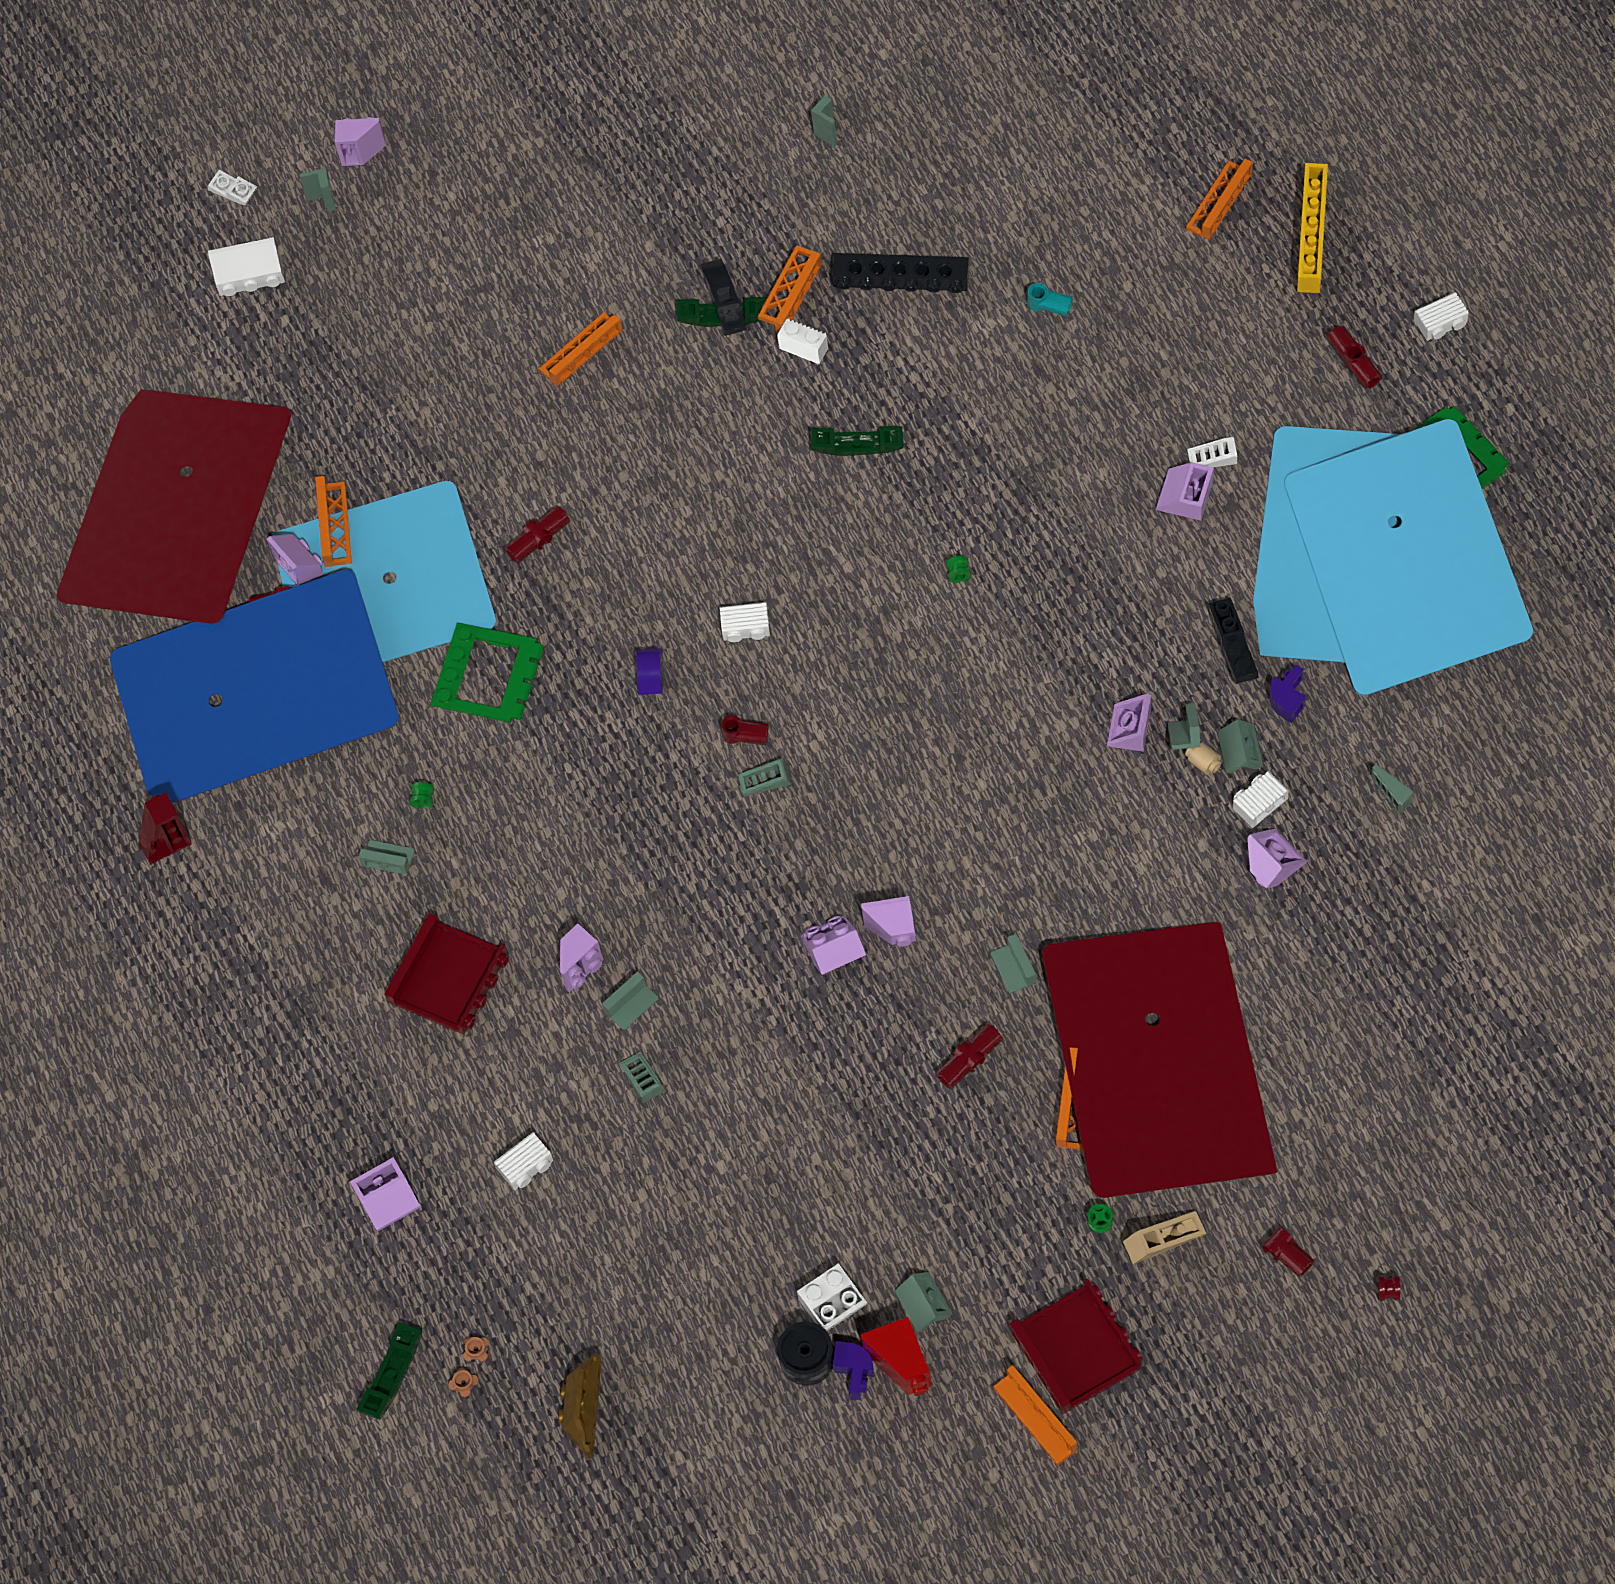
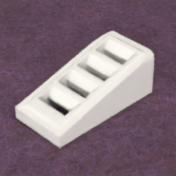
(1219, 445)

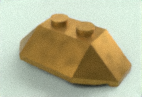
(581, 1404)

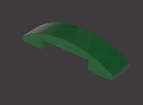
(705, 315)
(857, 443)
(392, 1372)

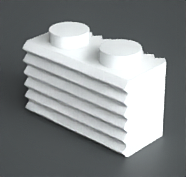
(1441, 317)
(802, 341)
(744, 622)
(1260, 798)
(524, 1161)

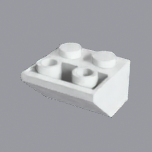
(831, 1298)

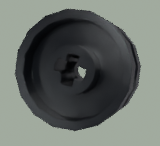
(810, 1367)

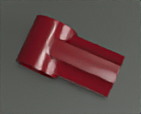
(746, 731)
(1284, 1249)

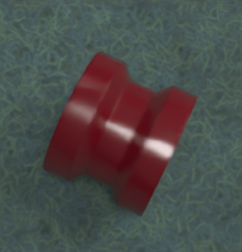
(1389, 1287)

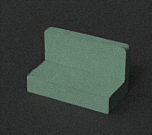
(824, 121)
(317, 185)
(1185, 733)
(1239, 746)
(387, 857)
(1014, 965)
(629, 1001)
(922, 1300)

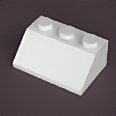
(246, 266)

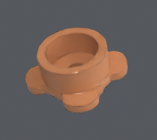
(473, 1342)
(459, 1376)

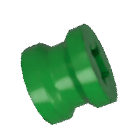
(958, 569)
(421, 795)
(1097, 1214)

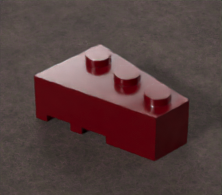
(161, 829)

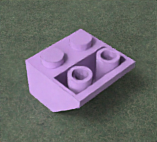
(358, 140)
(1186, 490)
(833, 944)
(578, 957)
(385, 1194)

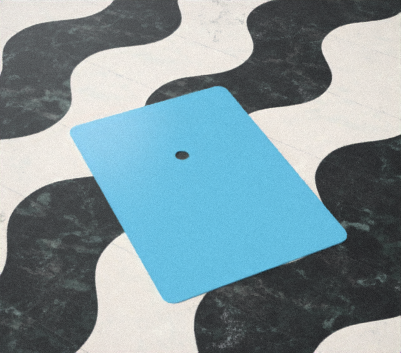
(435, 564)
(1413, 592)
(1287, 596)

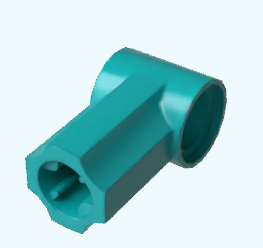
(1049, 300)

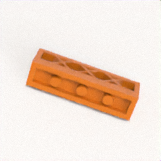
(1224, 201)
(799, 290)
(585, 349)
(325, 522)
(1065, 1111)
(1036, 1416)

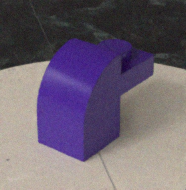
(649, 671)
(1283, 696)
(856, 1361)

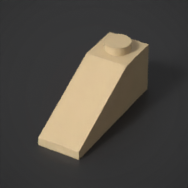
(1163, 1237)

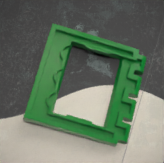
(1479, 447)
(456, 662)

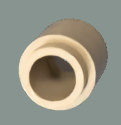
(1204, 758)

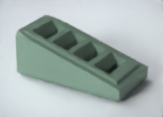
(767, 785)
(1394, 790)
(649, 1092)

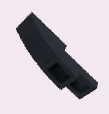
(723, 297)
(1232, 640)

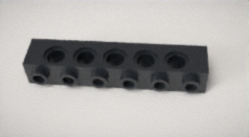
(891, 265)

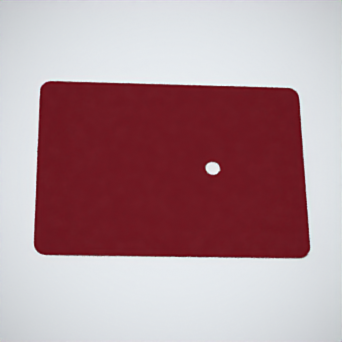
(170, 539)
(1166, 1098)

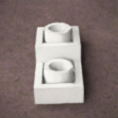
(231, 188)

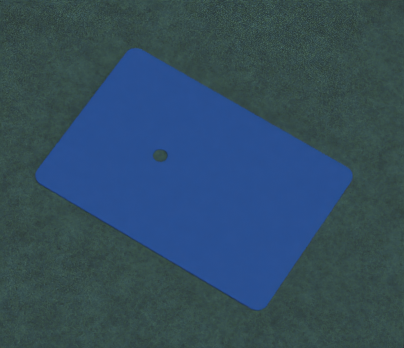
(291, 678)

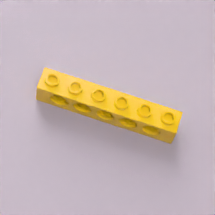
(1312, 228)

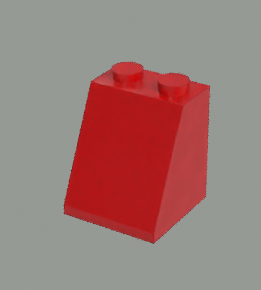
(899, 1356)

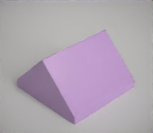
(1130, 723)

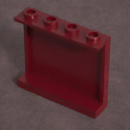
(446, 975)
(1077, 1347)

